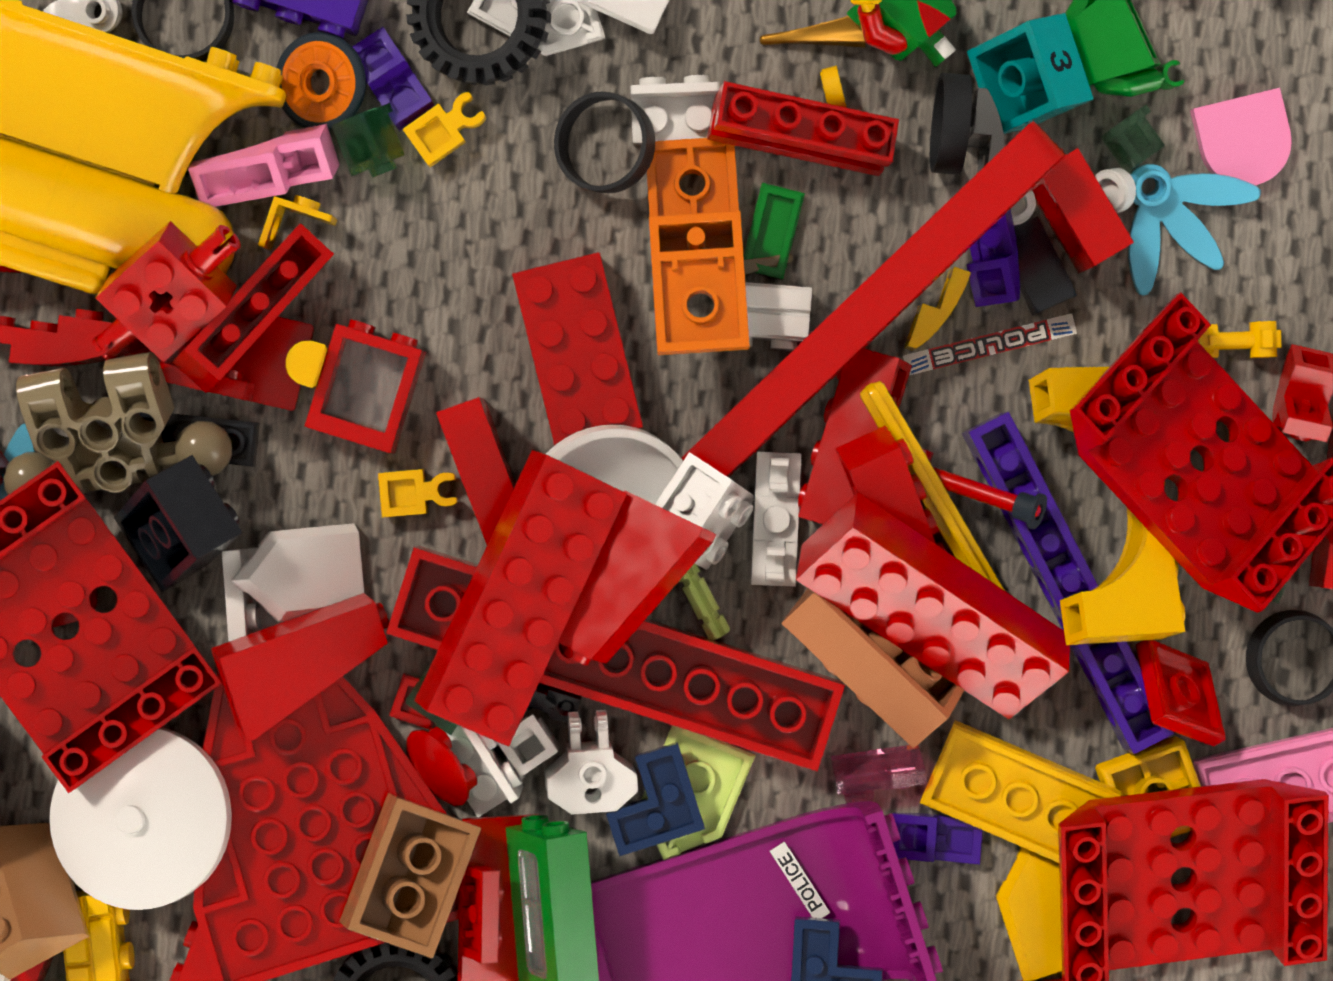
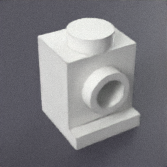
(530, 745)

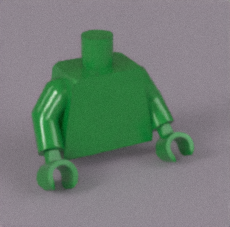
(1117, 48)

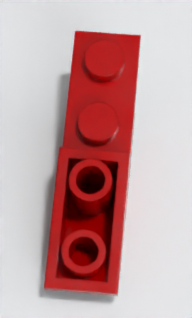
(58, 344)

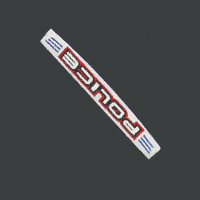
(991, 344)

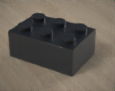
(178, 522)

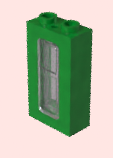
(551, 901)

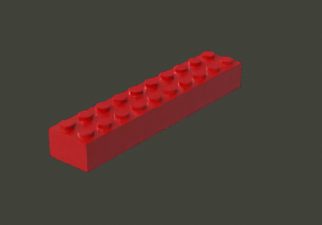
(655, 673)

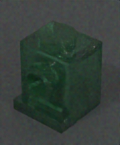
(369, 141)

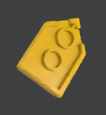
(1032, 914)

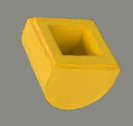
(306, 362)

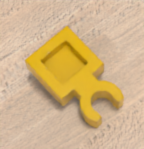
(438, 133)
(408, 493)

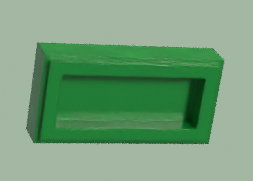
(773, 227)

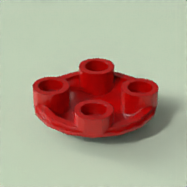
(439, 766)

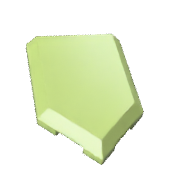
(717, 777)

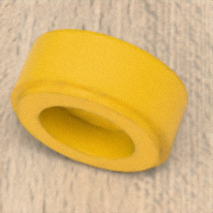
(832, 86)

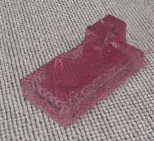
(885, 769)

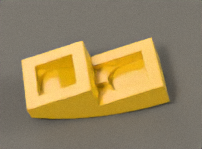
(930, 319)

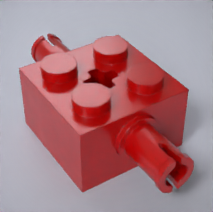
(140, 299)

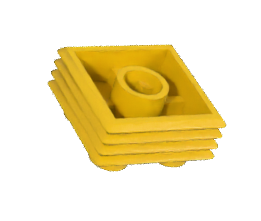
(1161, 764)

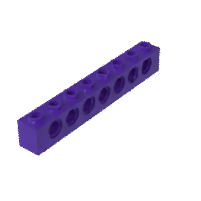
(1063, 573)

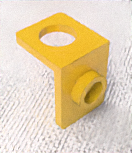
(300, 206)

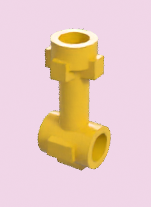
(1261, 340)

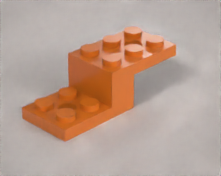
(696, 248)

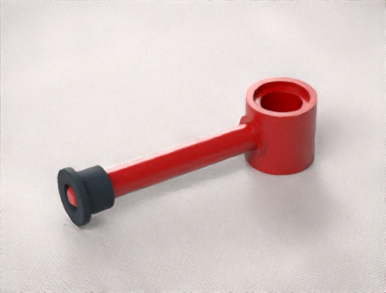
(1023, 506)

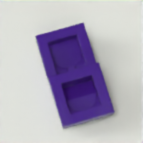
(392, 79)
(995, 265)
(937, 838)

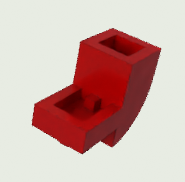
(1305, 394)

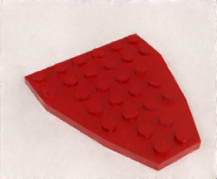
(298, 832)

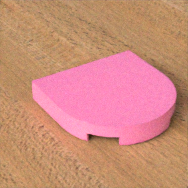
(1244, 136)

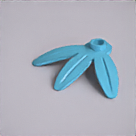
(1185, 228)

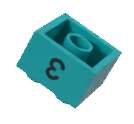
(1032, 72)

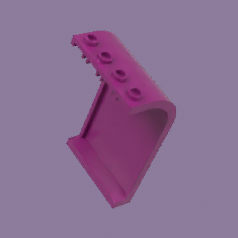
(733, 911)

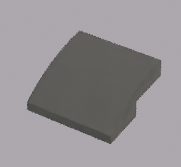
(985, 127)

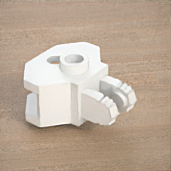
(590, 766)

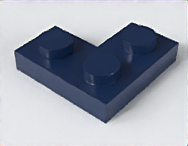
(668, 810)
(817, 953)

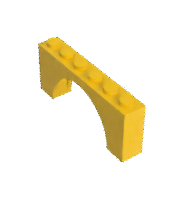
(1142, 591)

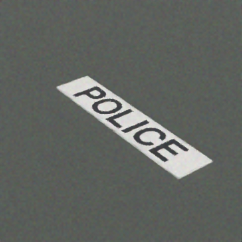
(799, 881)

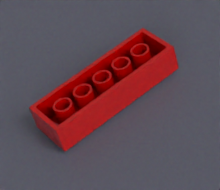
(520, 598)
(933, 606)

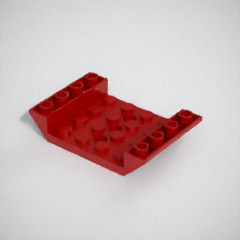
(1255, 503)
(121, 670)
(1251, 885)

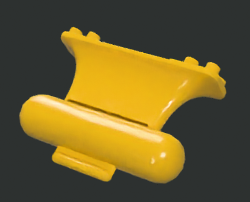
(91, 135)

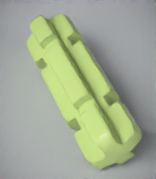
(704, 604)

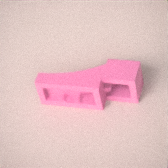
(266, 168)

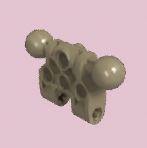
(133, 386)

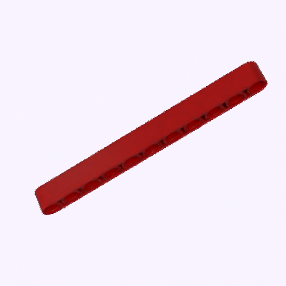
(880, 299)

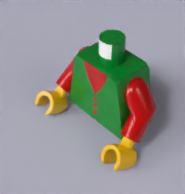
(905, 25)

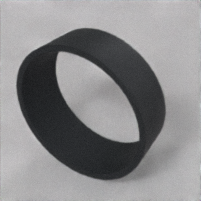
(1255, 649)

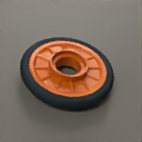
(345, 73)

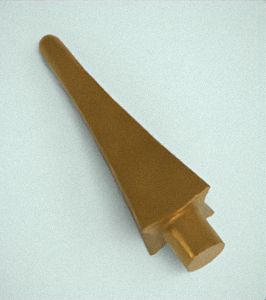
(834, 32)

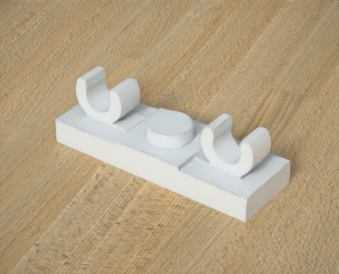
(775, 519)

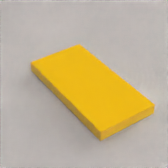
(1007, 789)

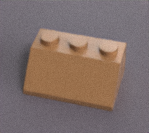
(410, 876)
(36, 900)

